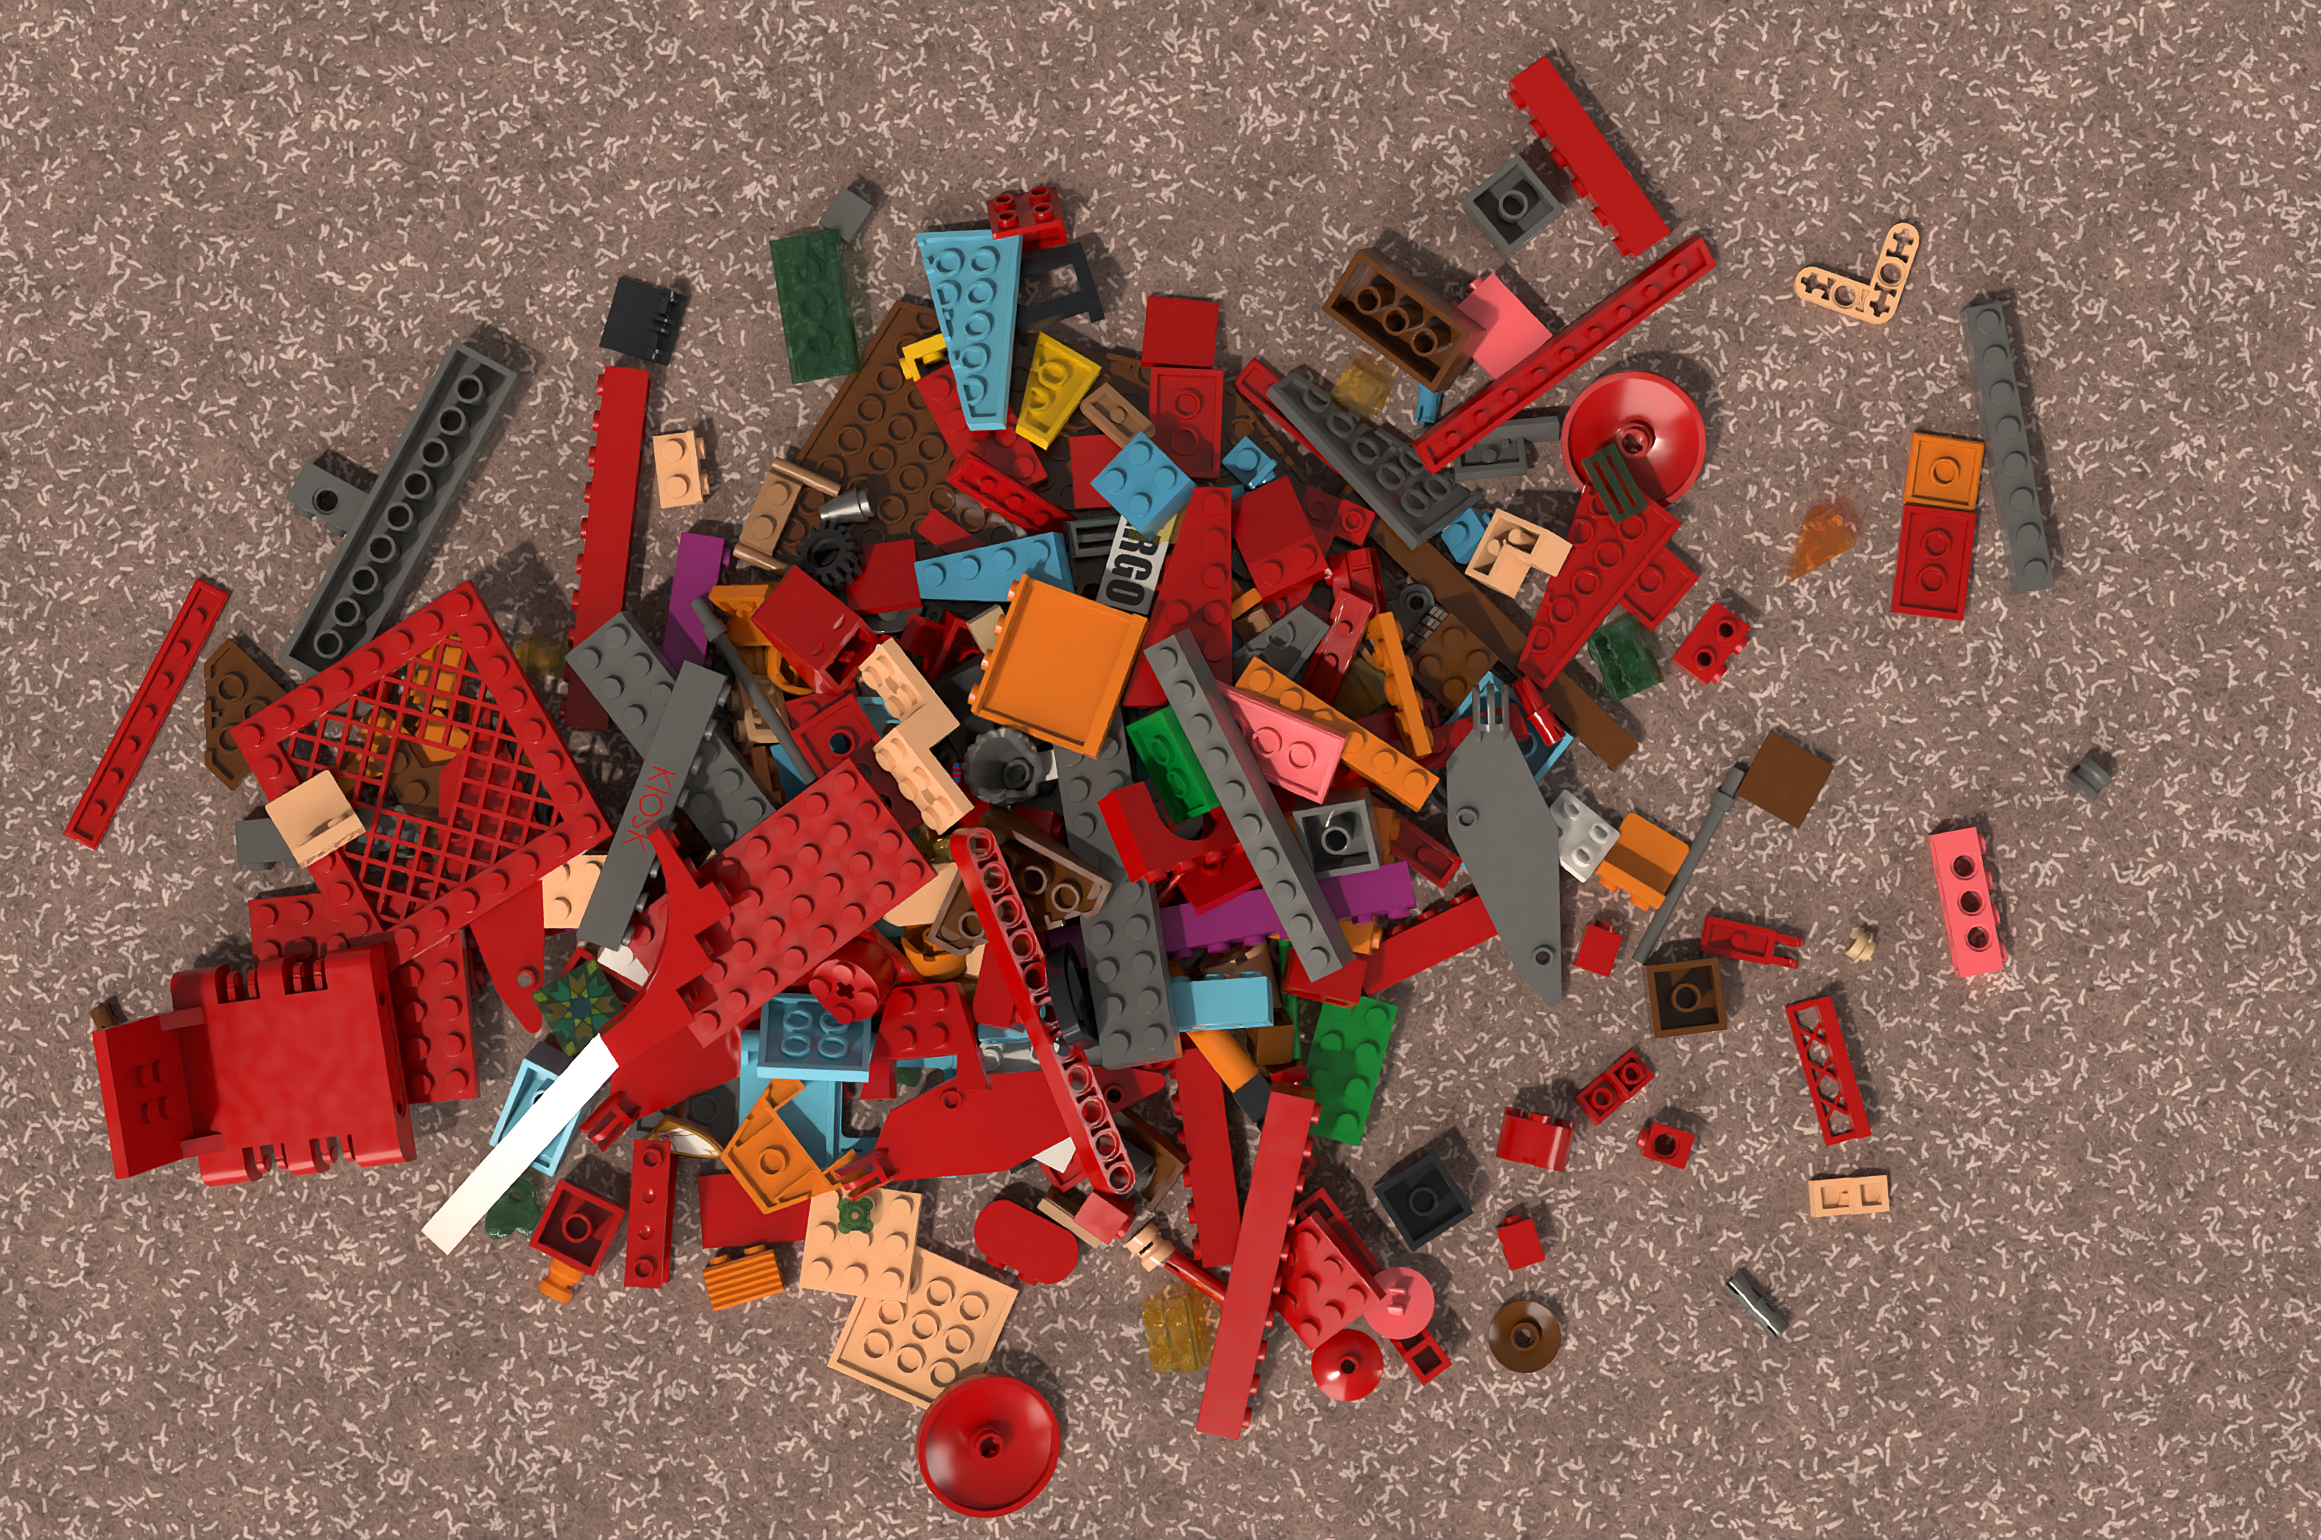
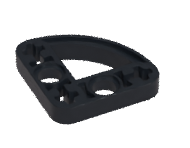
(1071, 997)

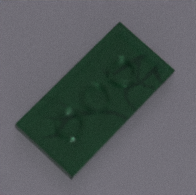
(815, 306)

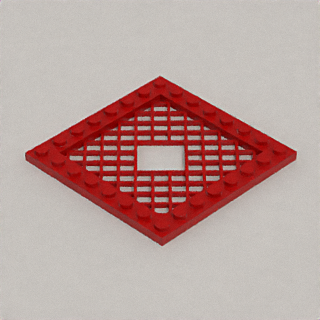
(584, 818)

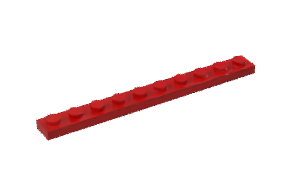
(1563, 354)

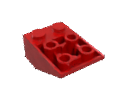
(815, 632)

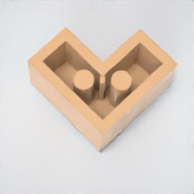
(1509, 551)

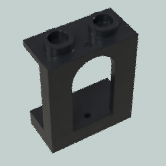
(1063, 307)

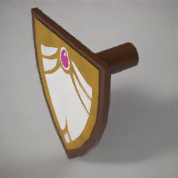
(687, 1136)

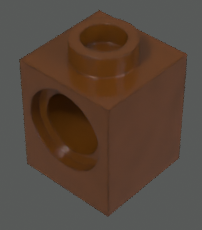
(1274, 1043)

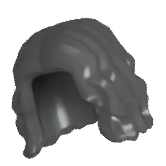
(1003, 767)

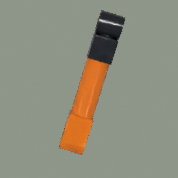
(1231, 1062)

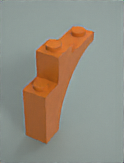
(427, 755)

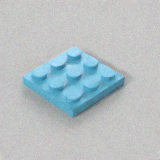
(808, 1044)

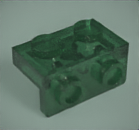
(1624, 659)

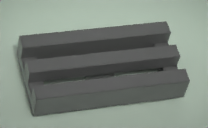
(1073, 540)

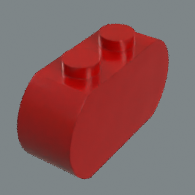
(1025, 1242)

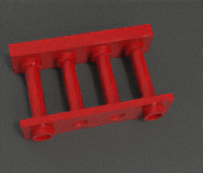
(650, 1214)

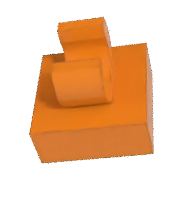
(1243, 601)

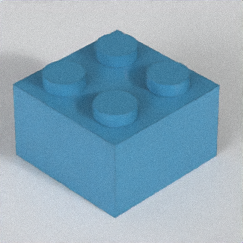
(1144, 486)

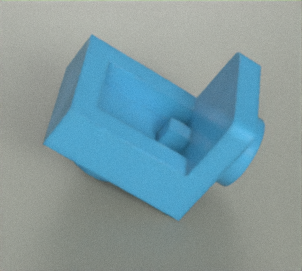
(1466, 533)

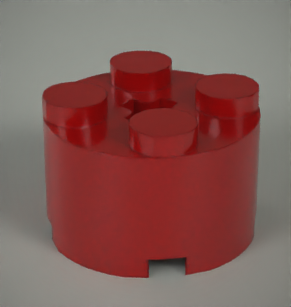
(853, 980)
(1535, 1139)

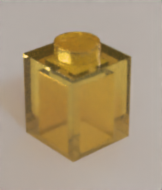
(1359, 391)

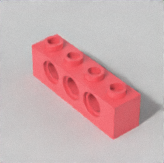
(1992, 952)

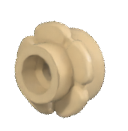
(1862, 947)

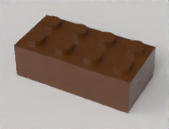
(1404, 319)

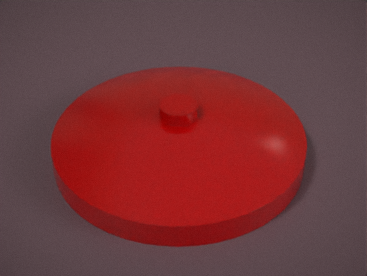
(1649, 423)
(987, 1445)

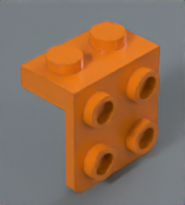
(1642, 862)

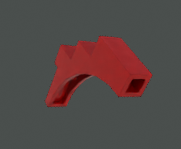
(659, 1006)

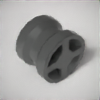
(2088, 779)

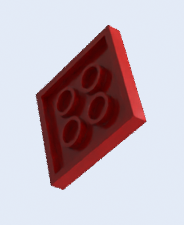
(1322, 1283)

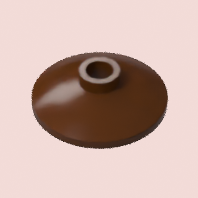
(1534, 1353)

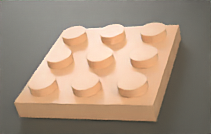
(861, 1263)

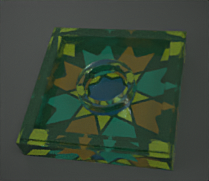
(577, 1005)

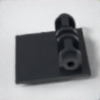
(644, 321)

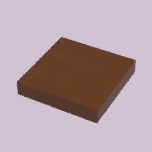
(1784, 779)

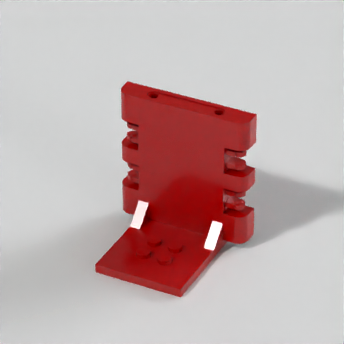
(260, 1070)

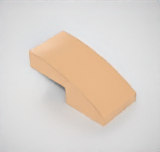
(1848, 1195)

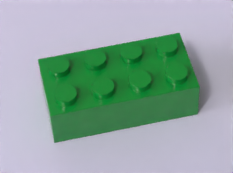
(1346, 1065)

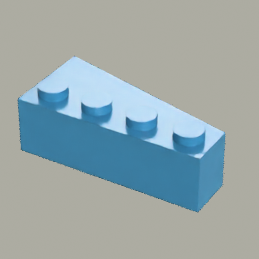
(990, 570)

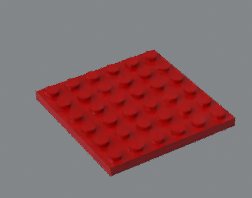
(427, 992)

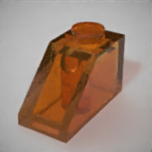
(1818, 542)

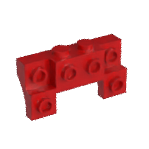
(1328, 519)

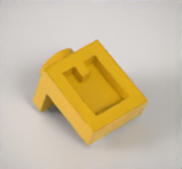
(927, 350)

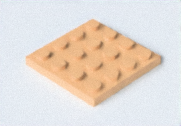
(932, 1338)

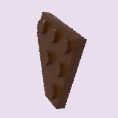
(233, 692)

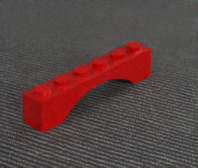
(1420, 1351)

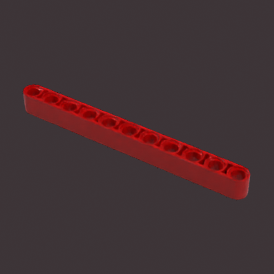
(1029, 1001)

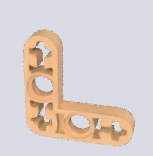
(1865, 293)

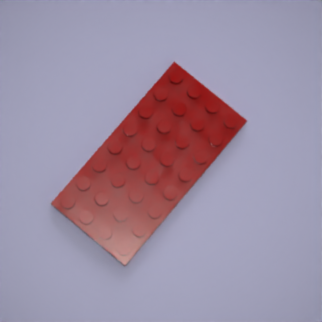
(798, 894)

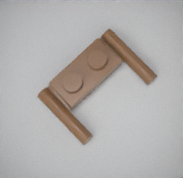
(773, 510)

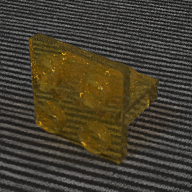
(1176, 1333)

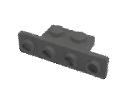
(1503, 449)

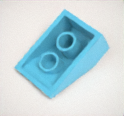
(536, 1075)

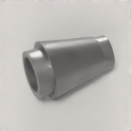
(849, 507)

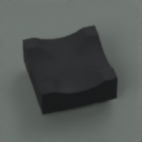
(954, 692)

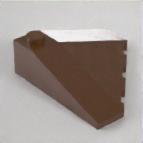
(1046, 874)

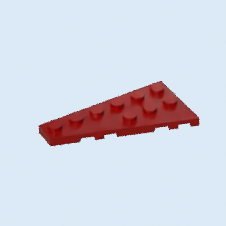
(1592, 578)
(1193, 595)

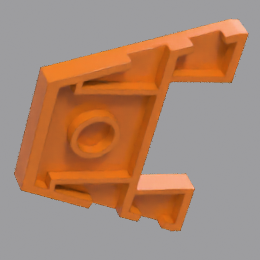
(771, 1159)

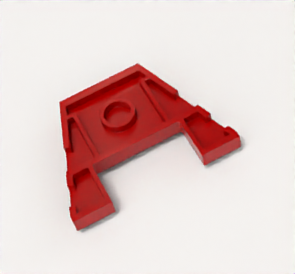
(925, 1024)

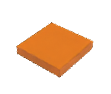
(1943, 473)

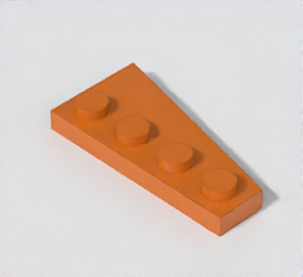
(1398, 684)

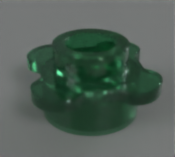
(847, 1222)

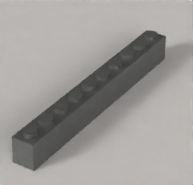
(1250, 805)

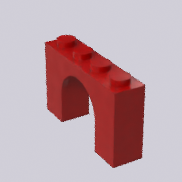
(1150, 848)

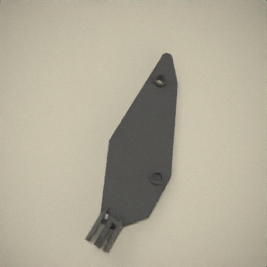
(1508, 843)

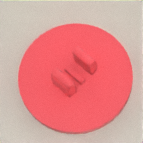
(1405, 1307)

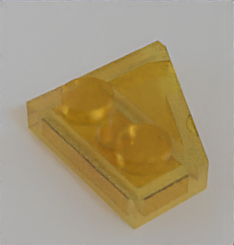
(1361, 690)

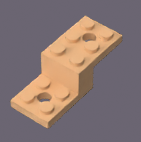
(922, 727)

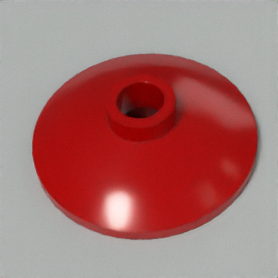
(1347, 1345)

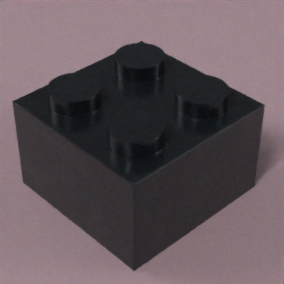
(1422, 1200)

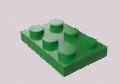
(1173, 765)

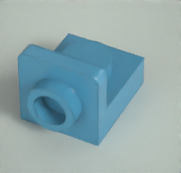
(1250, 465)

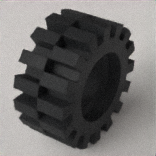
(822, 542)

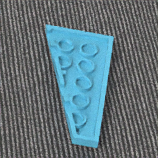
(976, 306)

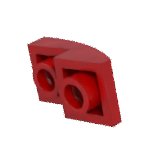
(1613, 1087)

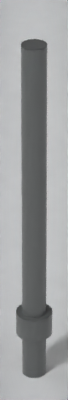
(717, 632)
(1721, 803)

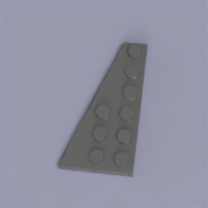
(1374, 463)

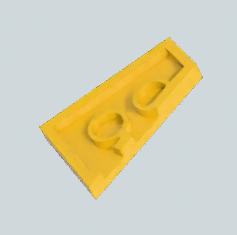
(1053, 390)

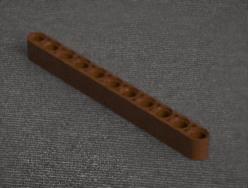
(1498, 633)

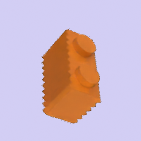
(744, 1277)

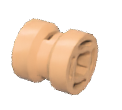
(1155, 1252)

